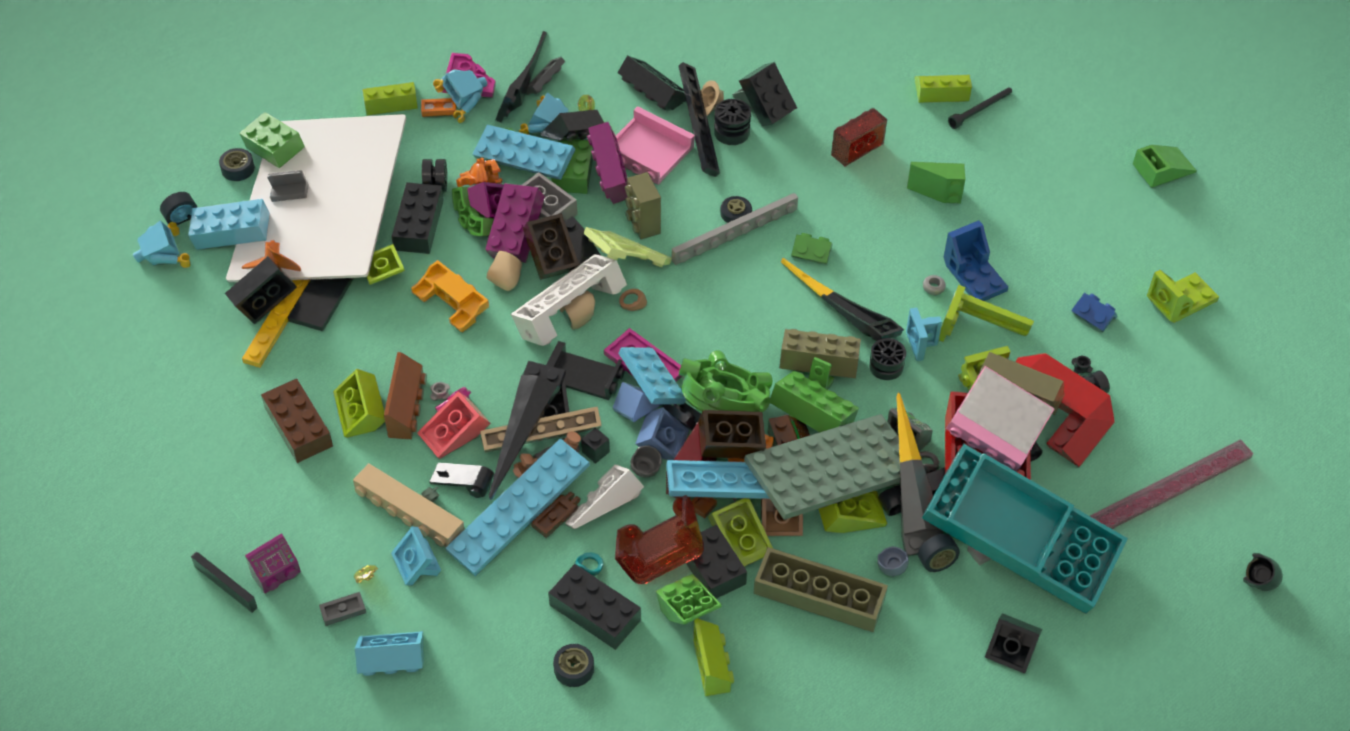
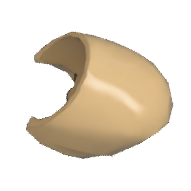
(505, 271)
(580, 309)

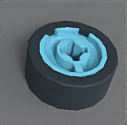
(177, 207)

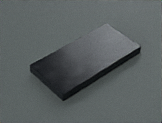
(319, 302)

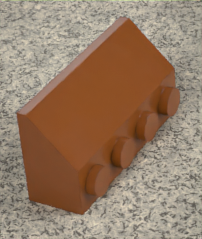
(404, 397)

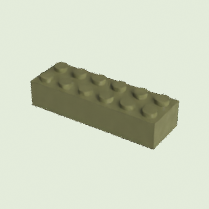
(820, 589)

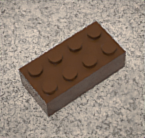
(297, 420)

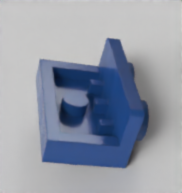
(1094, 311)

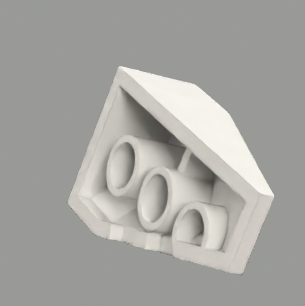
(614, 489)

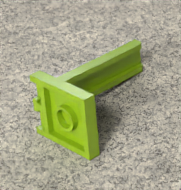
(984, 311)
(974, 363)

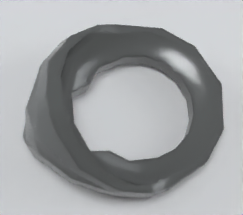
(930, 467)

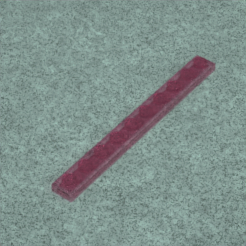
(1173, 485)

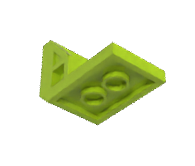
(1181, 297)

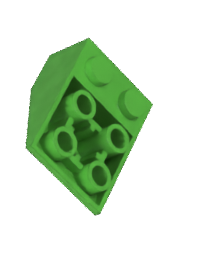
(1161, 164)
(686, 600)

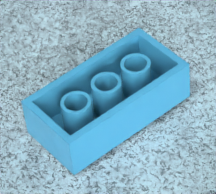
(229, 224)

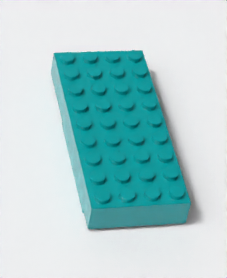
(1025, 528)

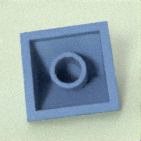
(632, 402)

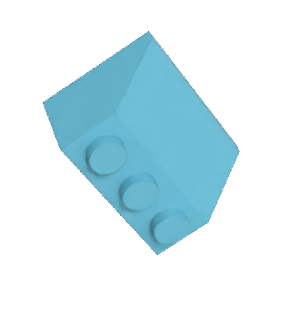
(389, 653)

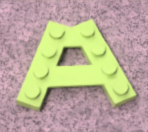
(619, 247)

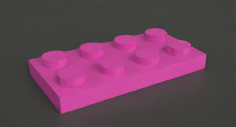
(632, 339)

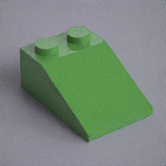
(938, 180)

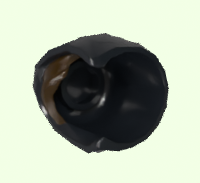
(1263, 573)

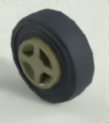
(734, 208)

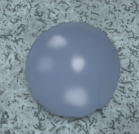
(893, 561)

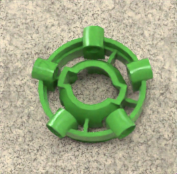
(724, 385)

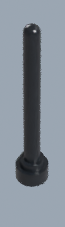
(957, 119)

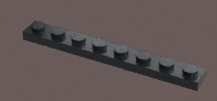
(699, 120)

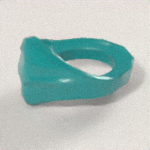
(590, 555)

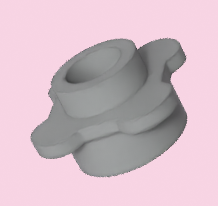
(439, 387)

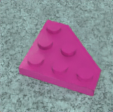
(464, 63)

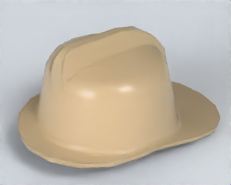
(711, 96)

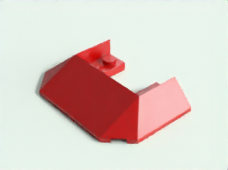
(1087, 407)

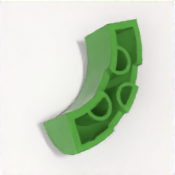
(468, 216)

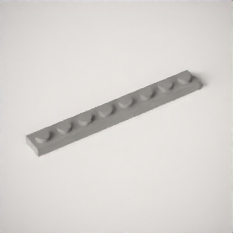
(734, 229)

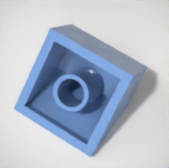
(663, 433)

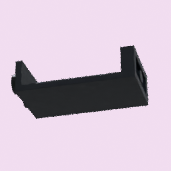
(586, 374)

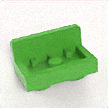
(812, 248)

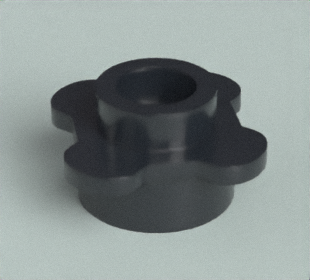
(1084, 361)

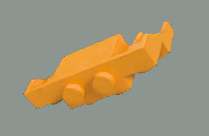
(454, 292)

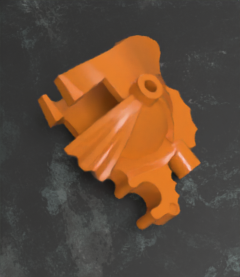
(480, 172)

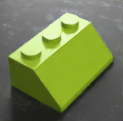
(943, 88)
(390, 98)
(359, 404)
(712, 658)

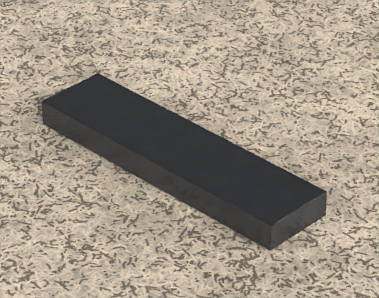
(224, 581)

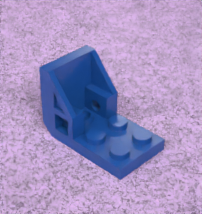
(967, 259)

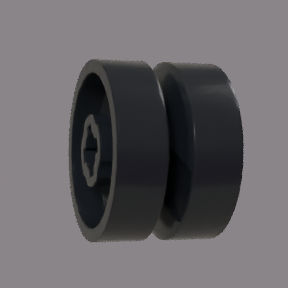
(435, 174)
(887, 359)

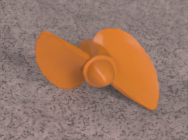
(272, 250)

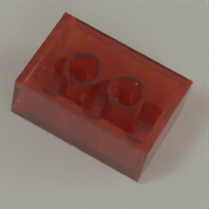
(859, 136)

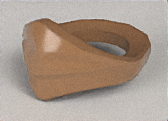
(639, 304)

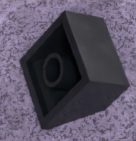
(1013, 643)

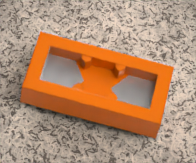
(437, 107)

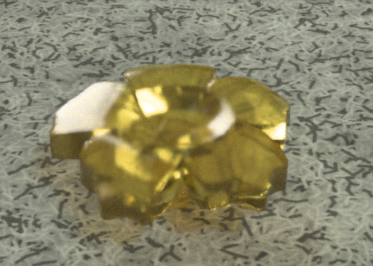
(365, 573)

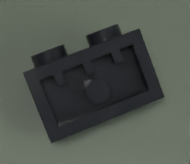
(684, 414)

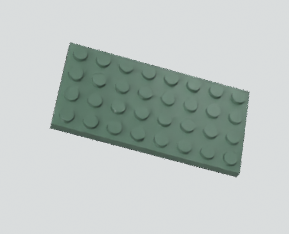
(828, 466)

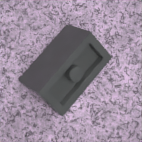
(288, 185)

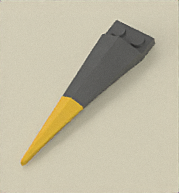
(914, 488)

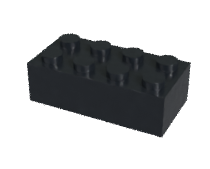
(417, 218)
(595, 606)

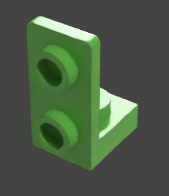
(820, 373)

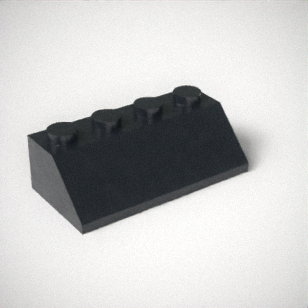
(652, 82)

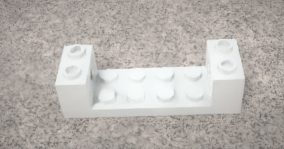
(533, 317)

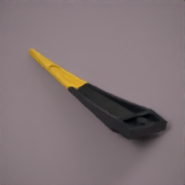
(867, 321)

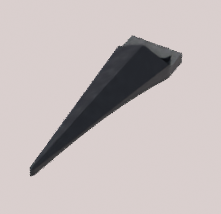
(517, 90)
(534, 394)

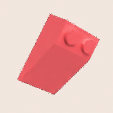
(453, 426)

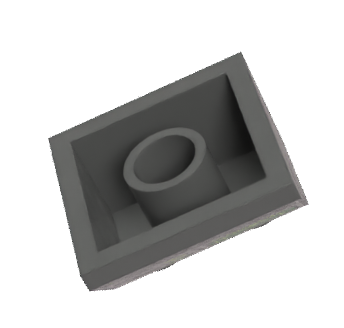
(921, 431)

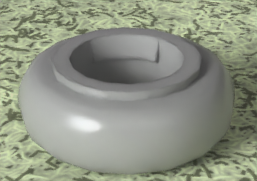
(936, 280)

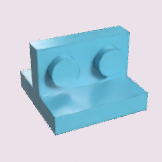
(922, 332)
(414, 557)

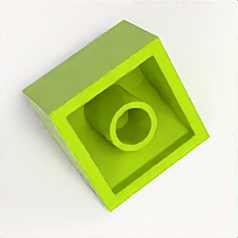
(384, 264)

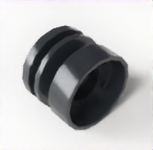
(732, 121)

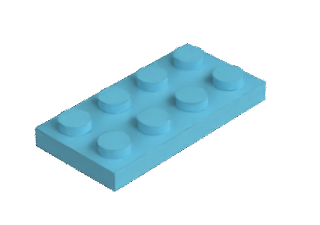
(652, 375)

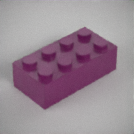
(609, 161)
(515, 208)

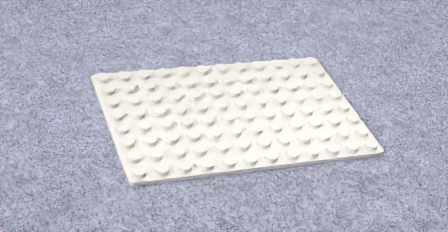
(349, 180)

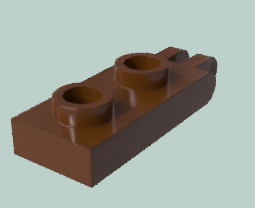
(556, 514)

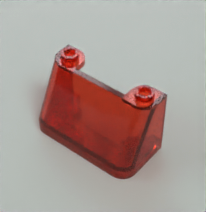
(662, 547)

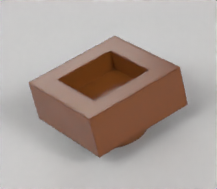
(704, 505)

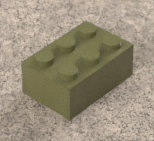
(643, 205)

